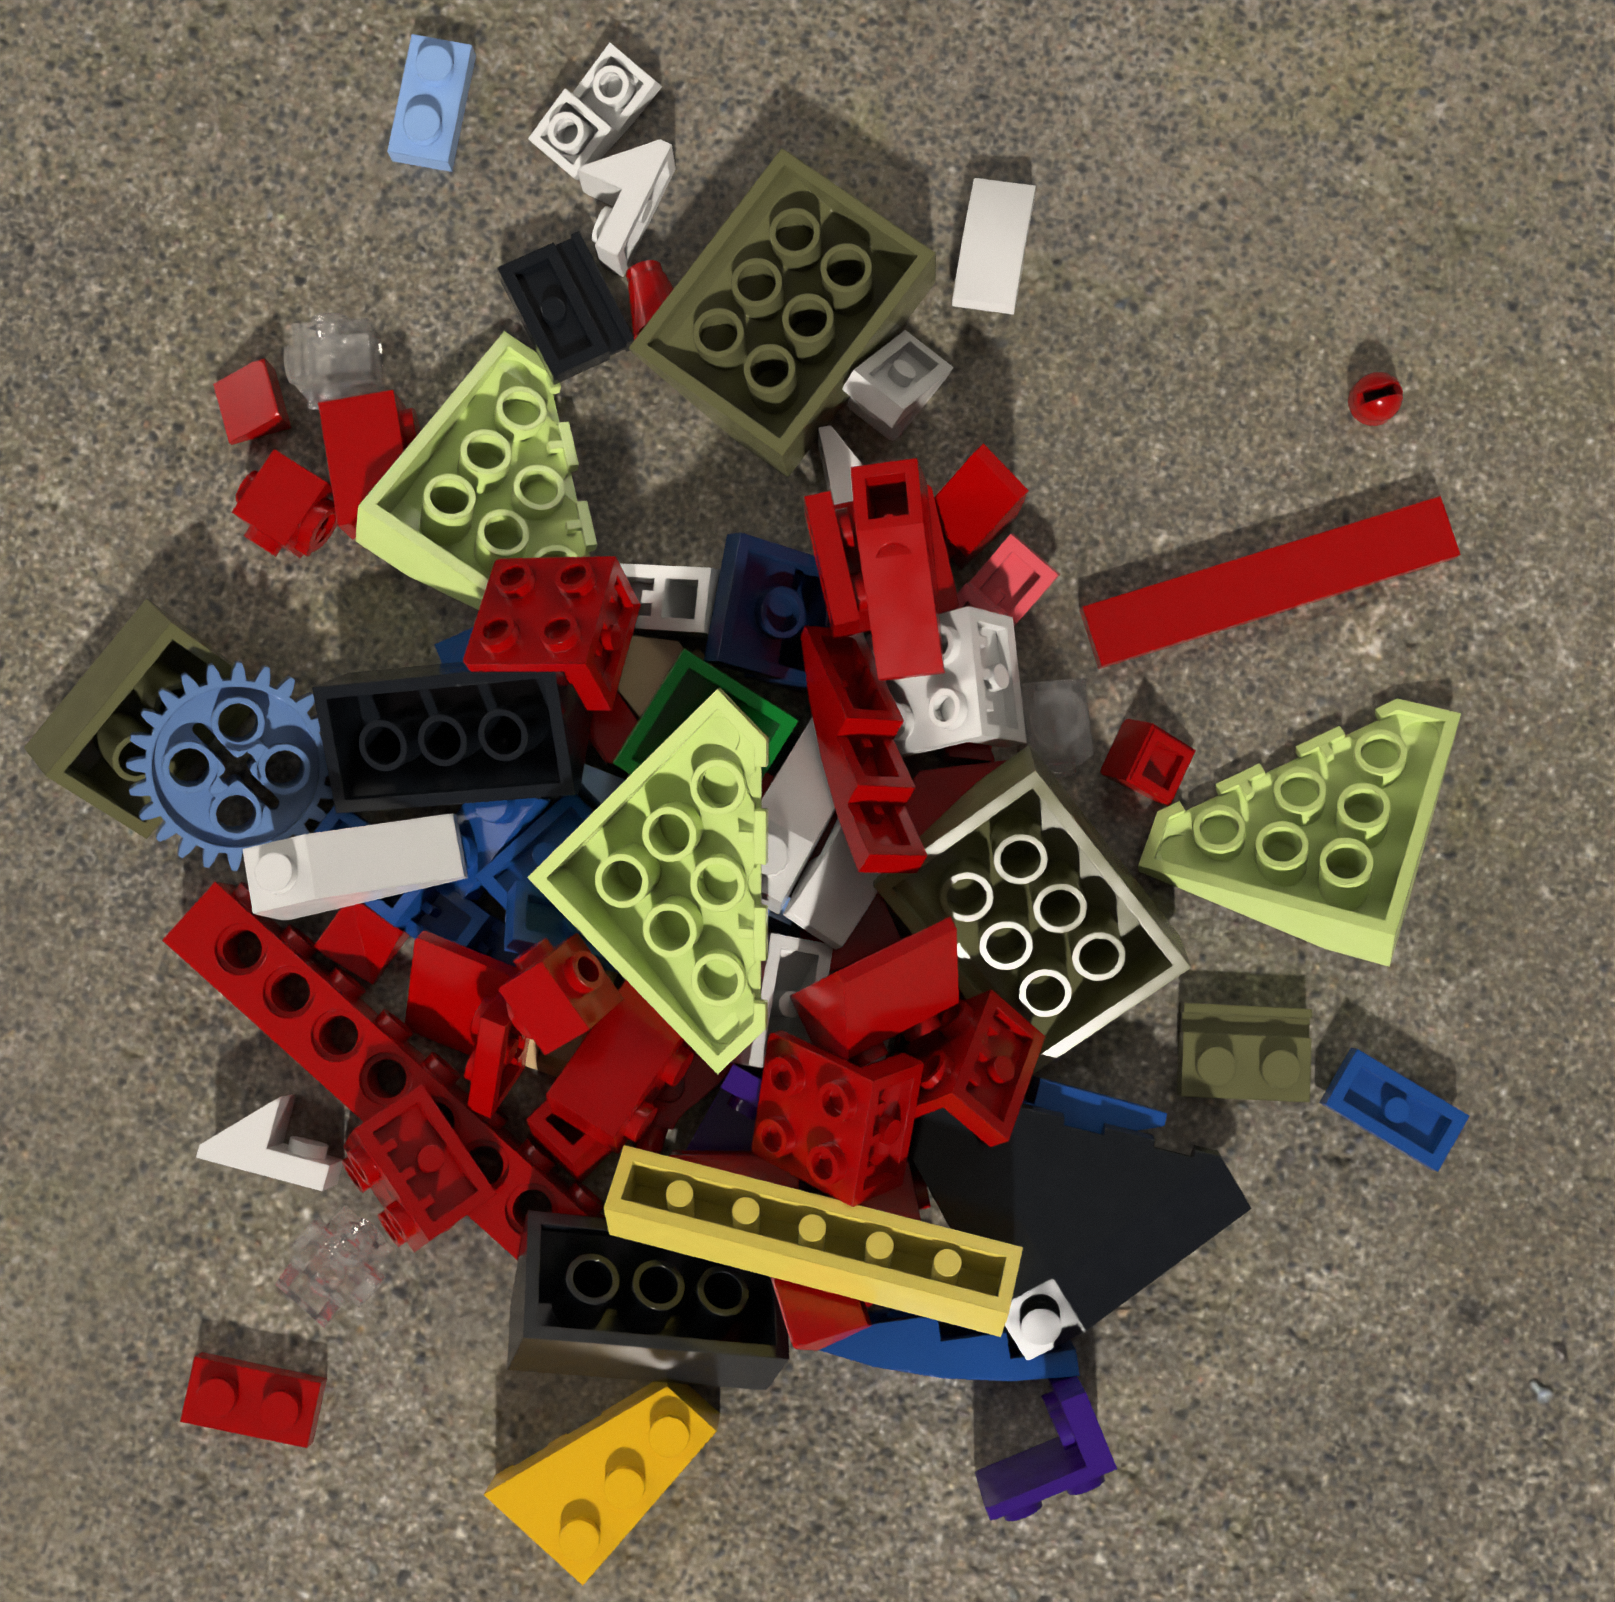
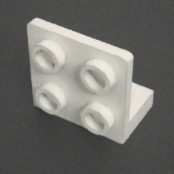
(975, 696)

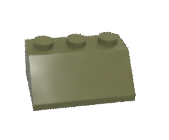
(90, 730)

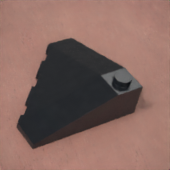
(1084, 1205)

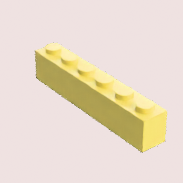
(813, 1240)

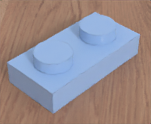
(431, 103)

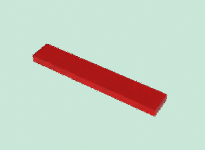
(1269, 582)

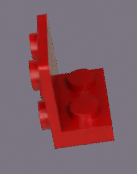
(839, 563)
(557, 618)
(459, 1005)
(977, 1065)
(836, 1121)
(415, 1169)

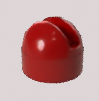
(1378, 410)

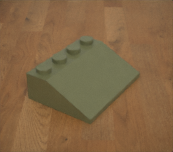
(785, 310)
(1038, 906)

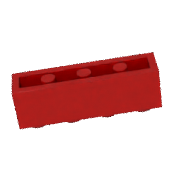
(620, 1072)

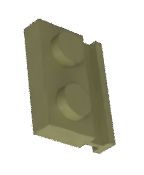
(1244, 1052)

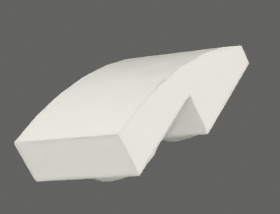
(597, 113)
(993, 246)
(831, 893)

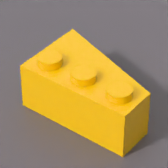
(604, 1476)

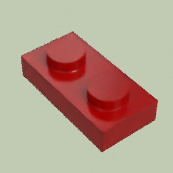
(253, 1399)

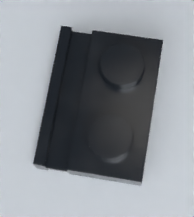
(565, 307)

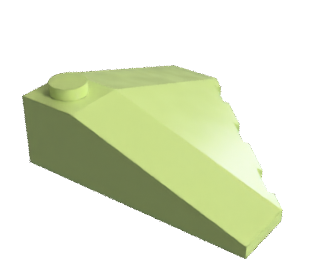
(482, 482)
(1322, 839)
(674, 880)

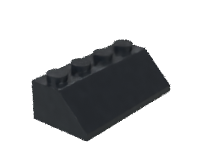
(450, 736)
(638, 1310)

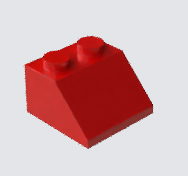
(883, 996)

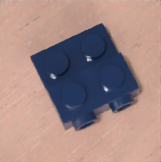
(761, 609)

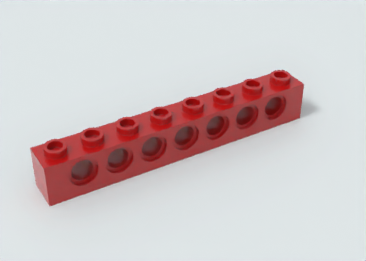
(209, 943)

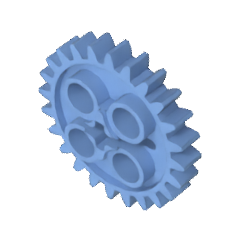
(192, 805)

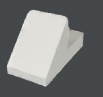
(634, 187)
(895, 384)
(258, 1147)

